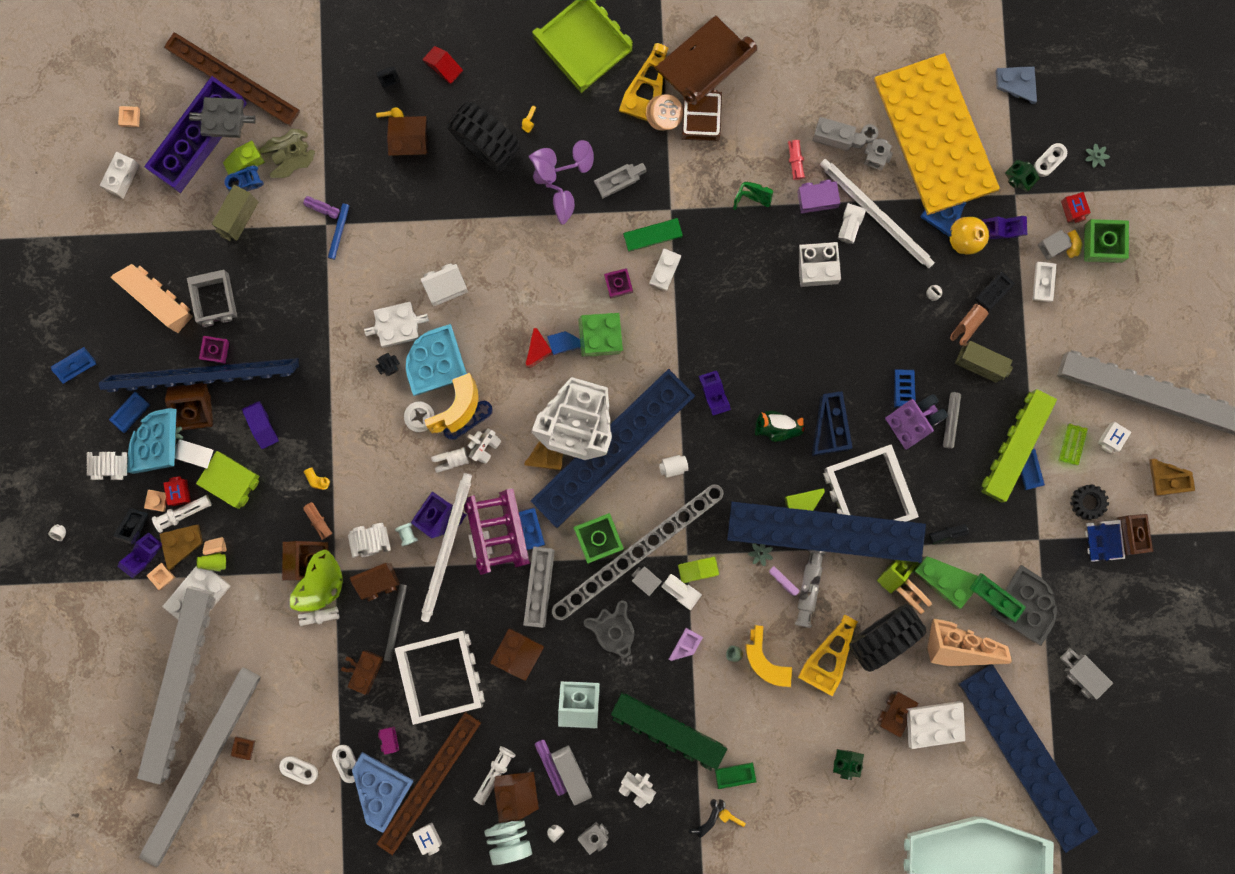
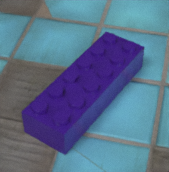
(184, 146)

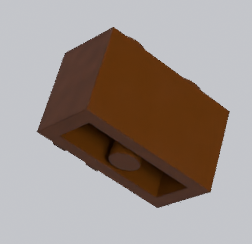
(365, 671)
(895, 715)

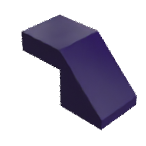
(1006, 228)
(714, 393)
(259, 425)
(140, 556)

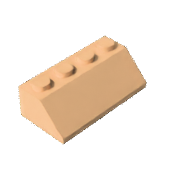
(152, 297)

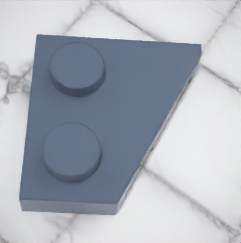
(1018, 82)

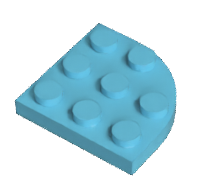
(434, 361)
(153, 442)

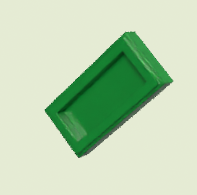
(735, 775)

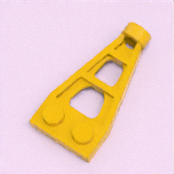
(631, 102)
(819, 677)

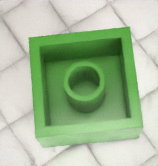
(1106, 241)
(600, 334)
(598, 538)

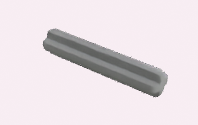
(952, 419)

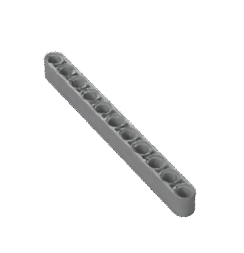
(647, 550)
(200, 767)

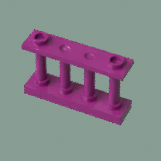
(512, 521)

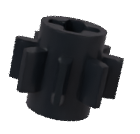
(387, 364)

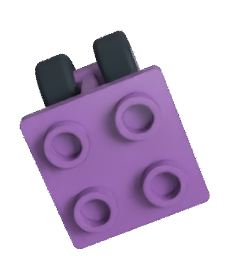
(911, 423)

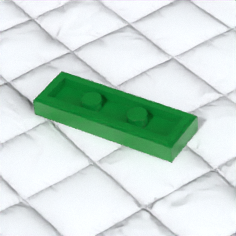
(652, 235)
(997, 597)

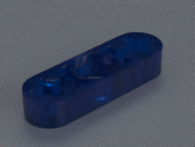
(459, 433)

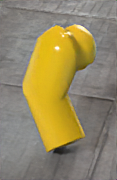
(1076, 247)
(315, 481)

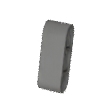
(571, 775)

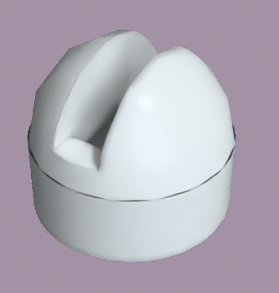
(931, 294)
(57, 532)
(555, 833)

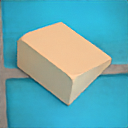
(214, 546)

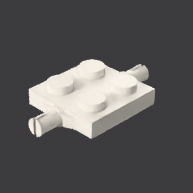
(396, 324)

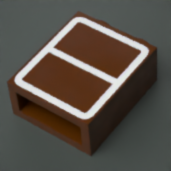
(703, 120)

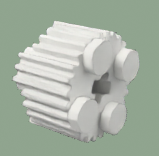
(106, 465)
(368, 541)

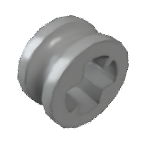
(872, 128)

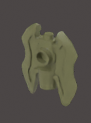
(290, 153)

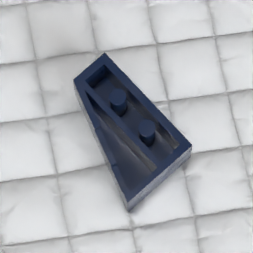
(832, 426)

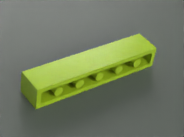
(1018, 446)

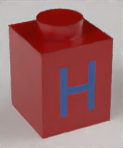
(1075, 208)
(177, 491)

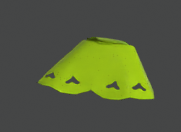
(318, 583)

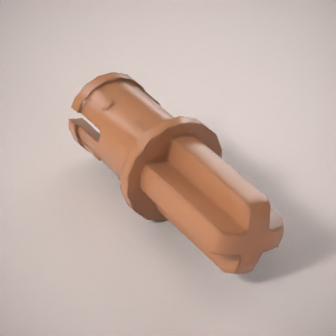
(317, 521)

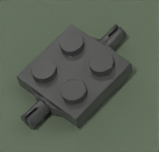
(222, 117)

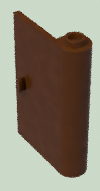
(702, 68)

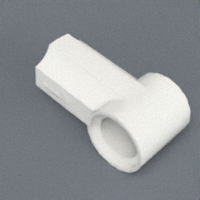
(851, 220)
(684, 593)

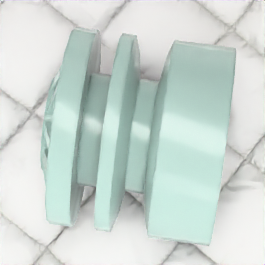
(508, 842)

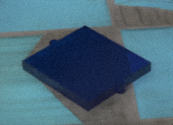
(1104, 542)

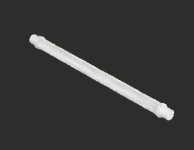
(885, 221)
(446, 547)

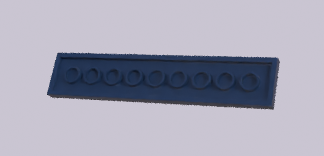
(207, 374)
(629, 434)
(826, 532)
(1028, 758)

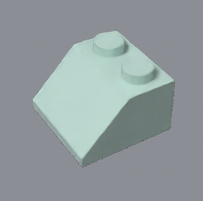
(578, 704)

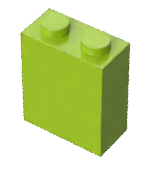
(228, 480)

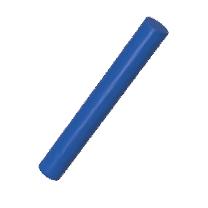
(338, 231)

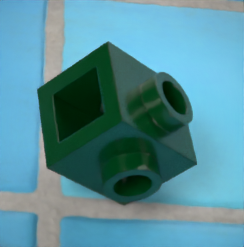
(1022, 175)
(848, 764)

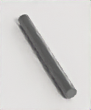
(395, 622)

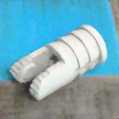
(454, 459)

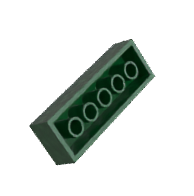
(668, 730)

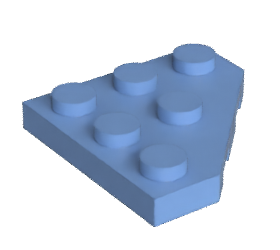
(379, 790)

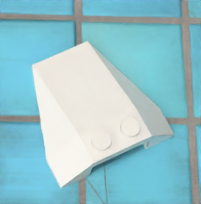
(576, 421)

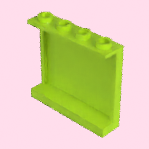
(583, 42)

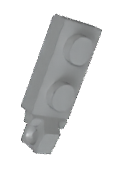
(619, 179)

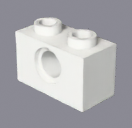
(119, 175)

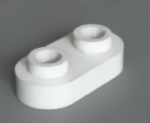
(1050, 160)
(344, 764)
(299, 770)

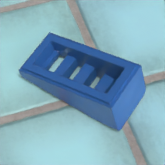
(897, 403)

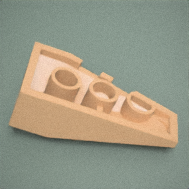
(959, 648)

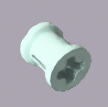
(406, 534)

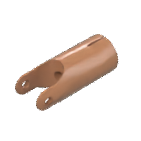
(970, 323)

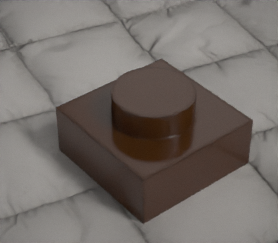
(243, 748)

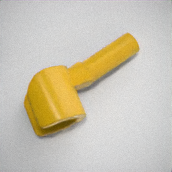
(395, 112)
(527, 125)
(725, 815)

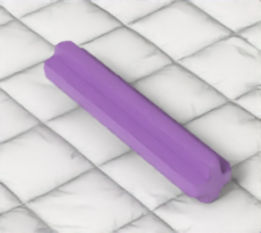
(550, 767)

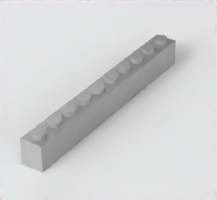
(1148, 391)
(176, 685)

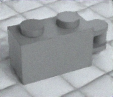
(838, 135)
(1085, 674)

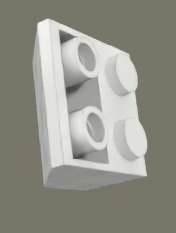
(819, 264)
(444, 284)

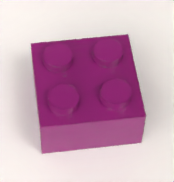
(618, 283)
(214, 350)
(389, 740)

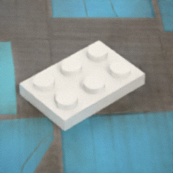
(201, 579)
(936, 724)

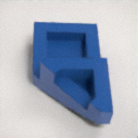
(563, 342)

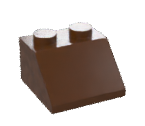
(407, 136)
(191, 405)
(297, 557)
(375, 581)
(517, 654)
(515, 796)

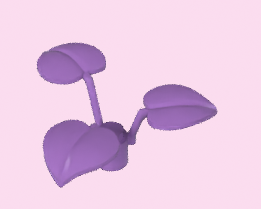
(544, 173)

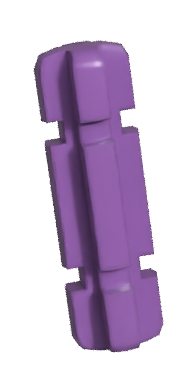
(321, 207)

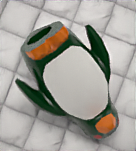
(778, 426)

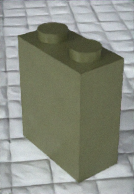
(234, 213)
(984, 362)

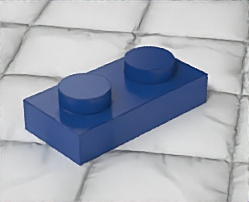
(73, 365)
(531, 529)

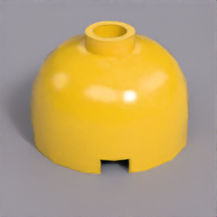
(969, 235)

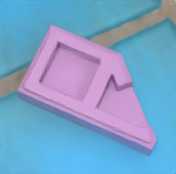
(784, 582)
(686, 645)

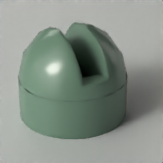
(734, 654)

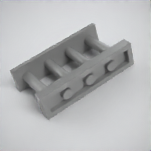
(539, 587)

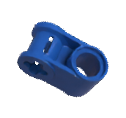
(245, 179)

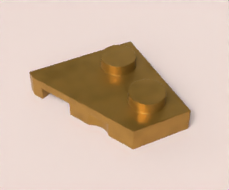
(544, 458)
(1170, 479)
(179, 544)

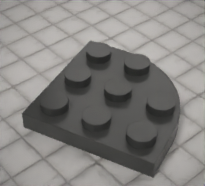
(1040, 605)

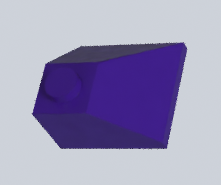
(434, 516)

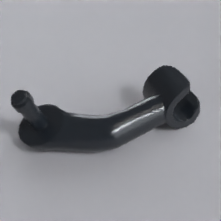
(706, 827)

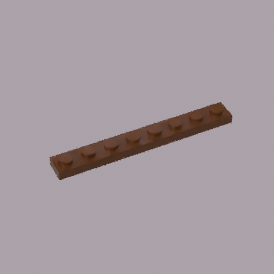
(233, 79)
(428, 783)

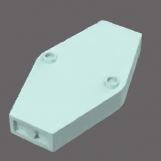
(977, 847)

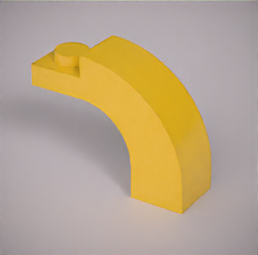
(461, 409)
(761, 666)

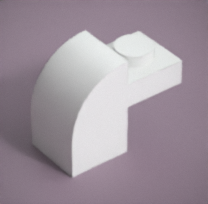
(193, 453)

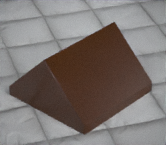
(1136, 534)

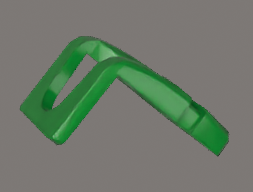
(757, 193)

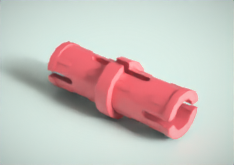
(796, 159)

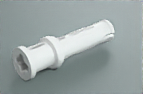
(173, 516)
(498, 767)

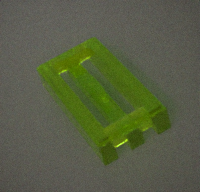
(1080, 445)

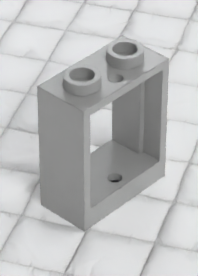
(210, 279)

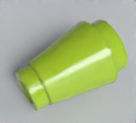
(212, 562)

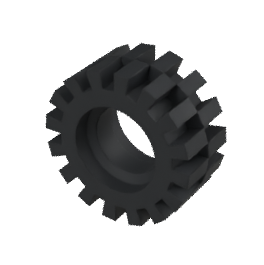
(1100, 497)

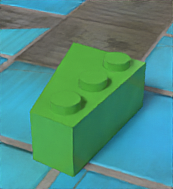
(946, 580)

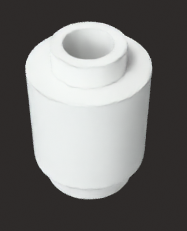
(673, 466)

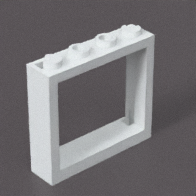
(896, 473)
(469, 660)

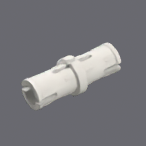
(318, 616)

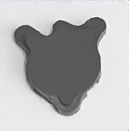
(613, 630)

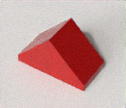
(443, 64)
(538, 349)

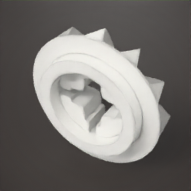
(410, 414)

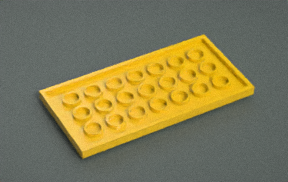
(936, 134)

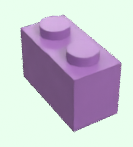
(818, 196)

